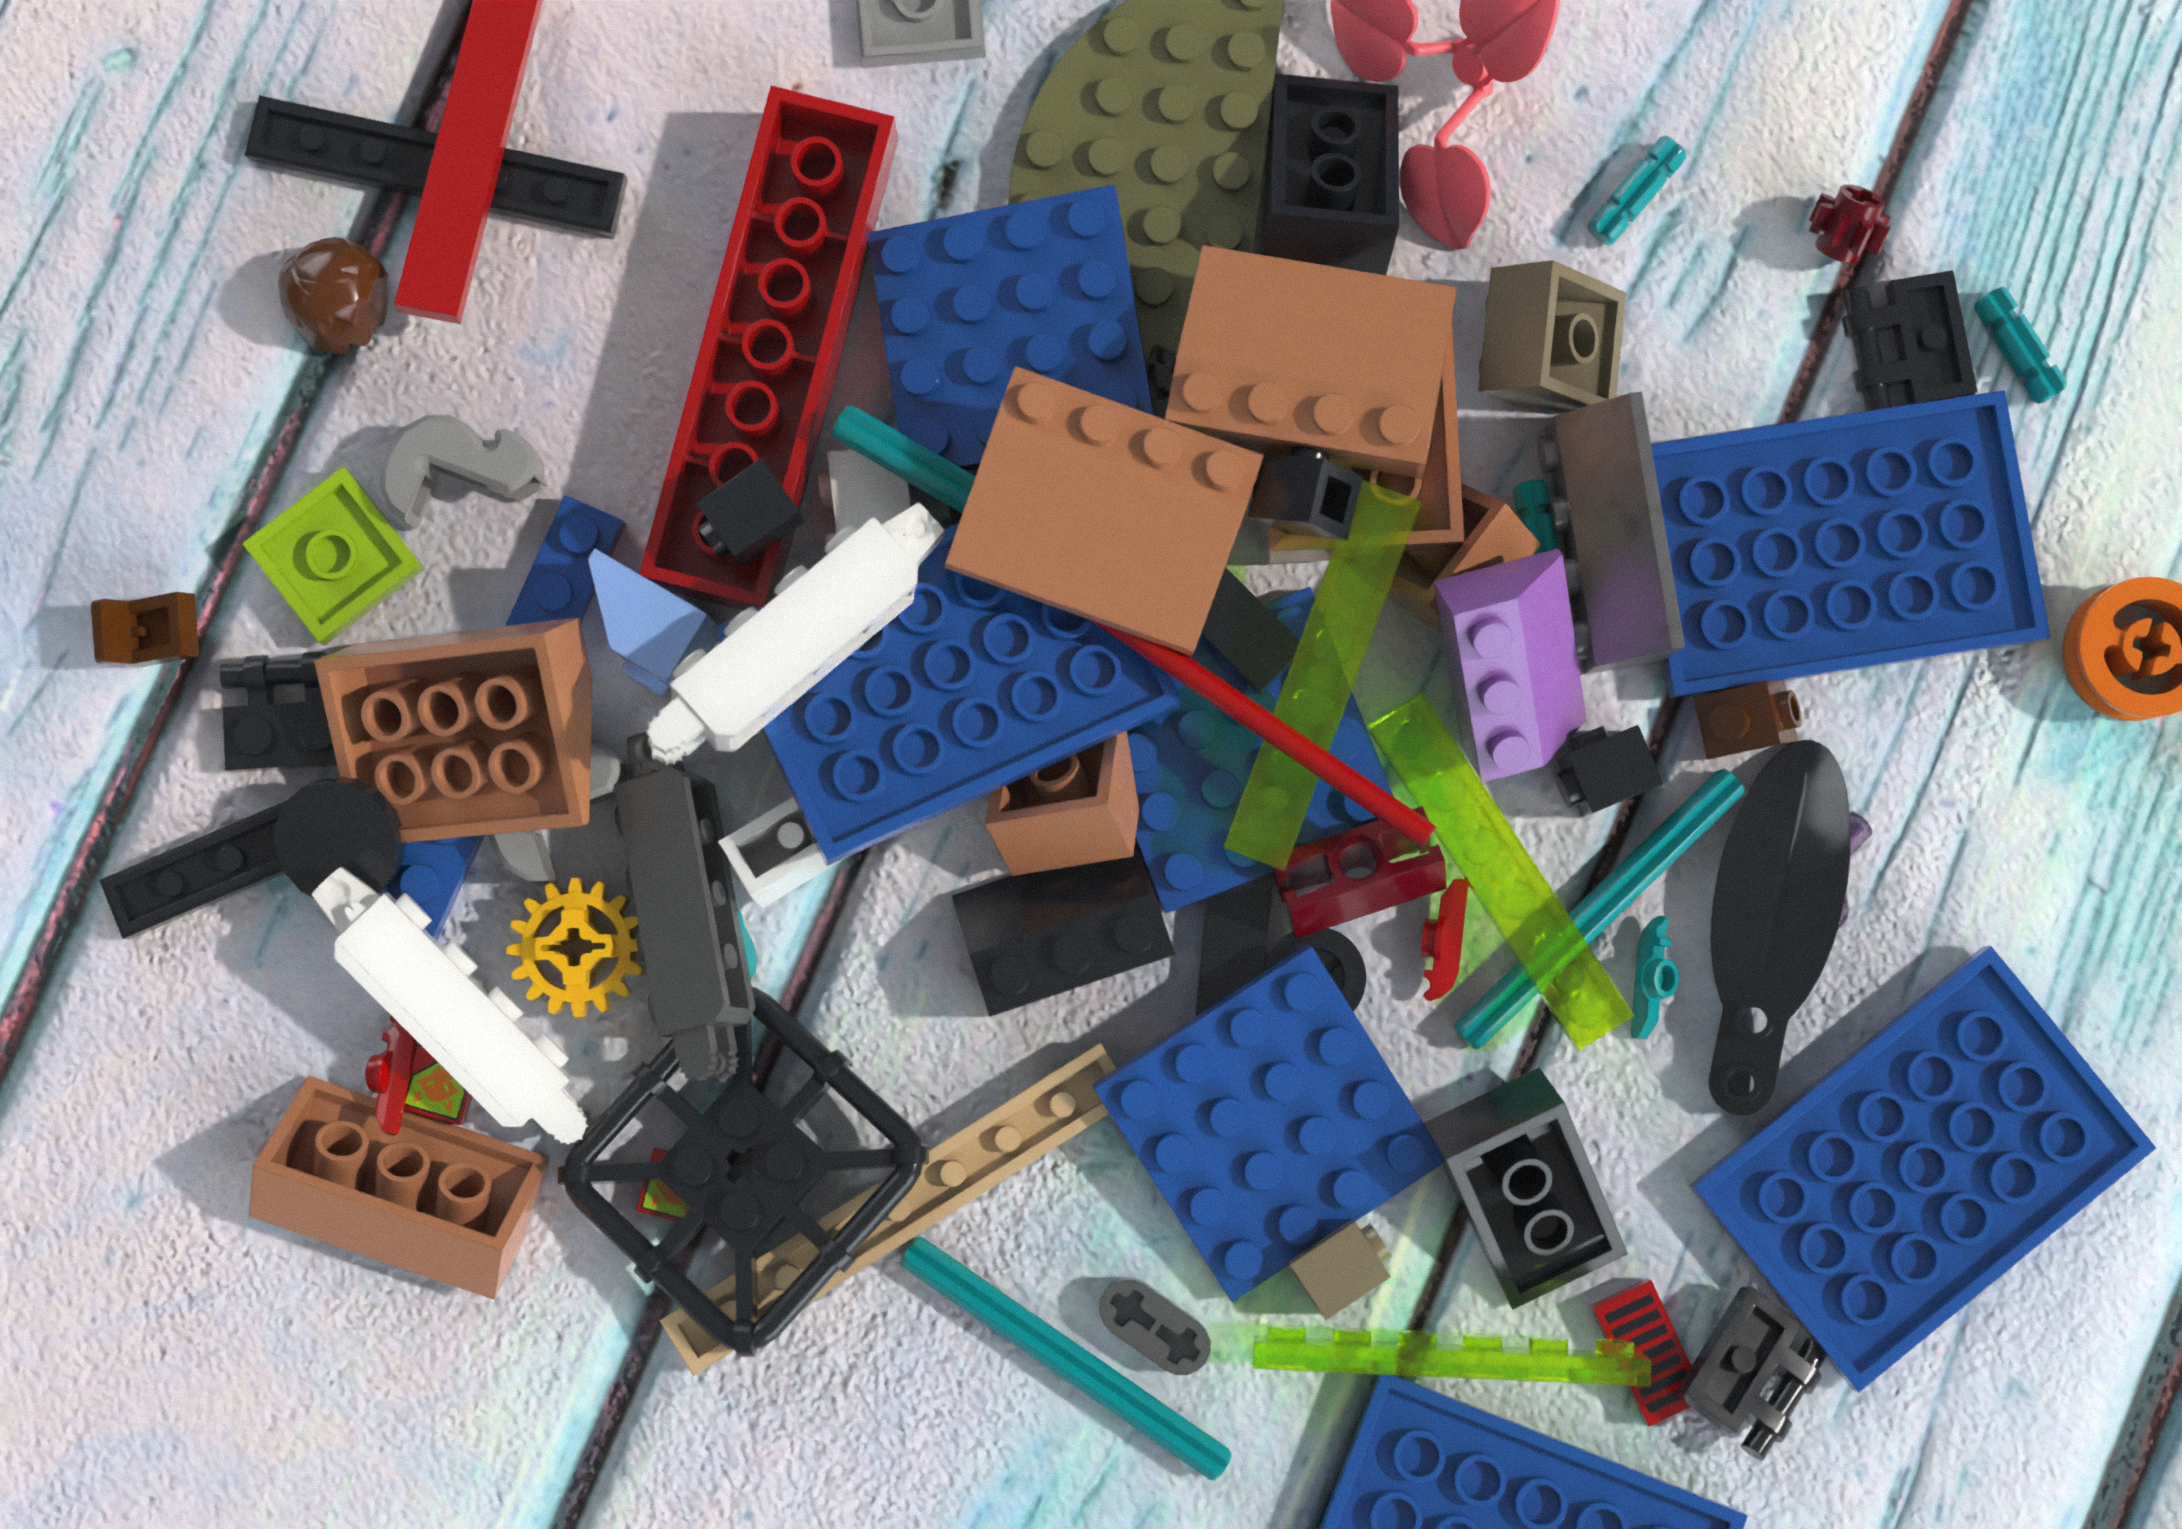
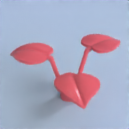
(1505, 42)

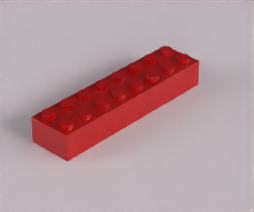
(772, 333)

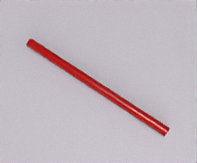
(1281, 736)

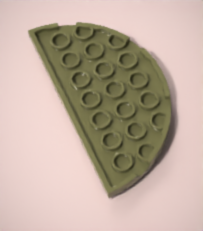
(1176, 117)

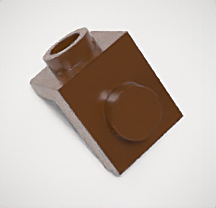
(145, 630)
(1748, 718)

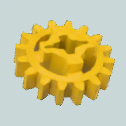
(574, 918)

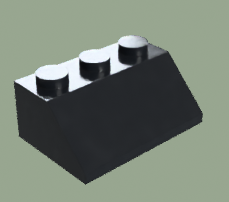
(1060, 930)

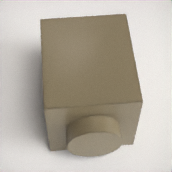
(1341, 1267)

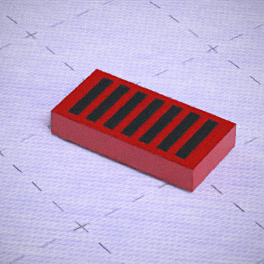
(1640, 1317)

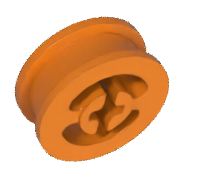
(2097, 648)

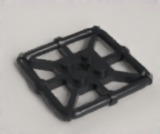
(745, 1210)

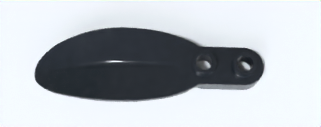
(1776, 911)

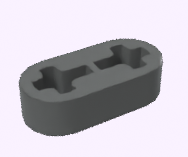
(1145, 1338)

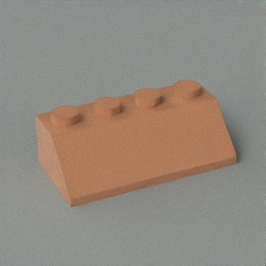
(415, 1200)

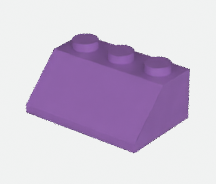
(1512, 662)

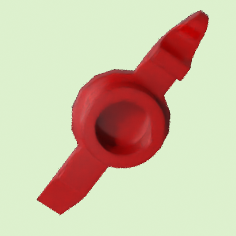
(1444, 938)
(389, 1076)

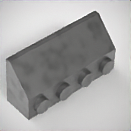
(1612, 534)

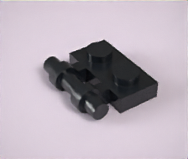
(1927, 336)
(275, 734)
(1738, 1363)

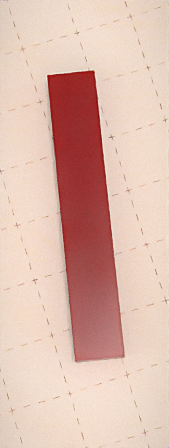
(467, 159)

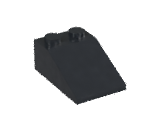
(1332, 173)
(1526, 1187)

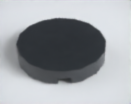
(335, 827)

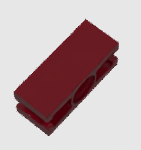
(1349, 897)

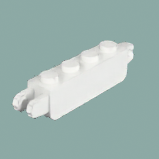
(796, 637)
(447, 1009)

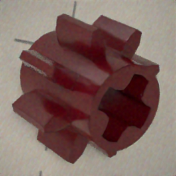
(1849, 223)

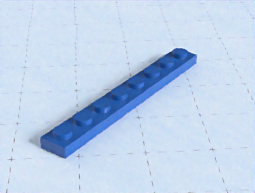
(555, 589)

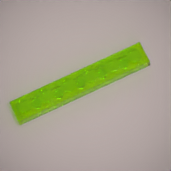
(1324, 671)
(1500, 872)
(1478, 1358)

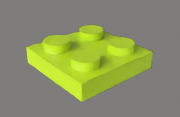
(333, 556)

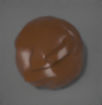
(334, 294)

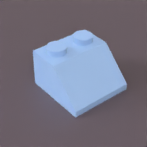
(647, 623)

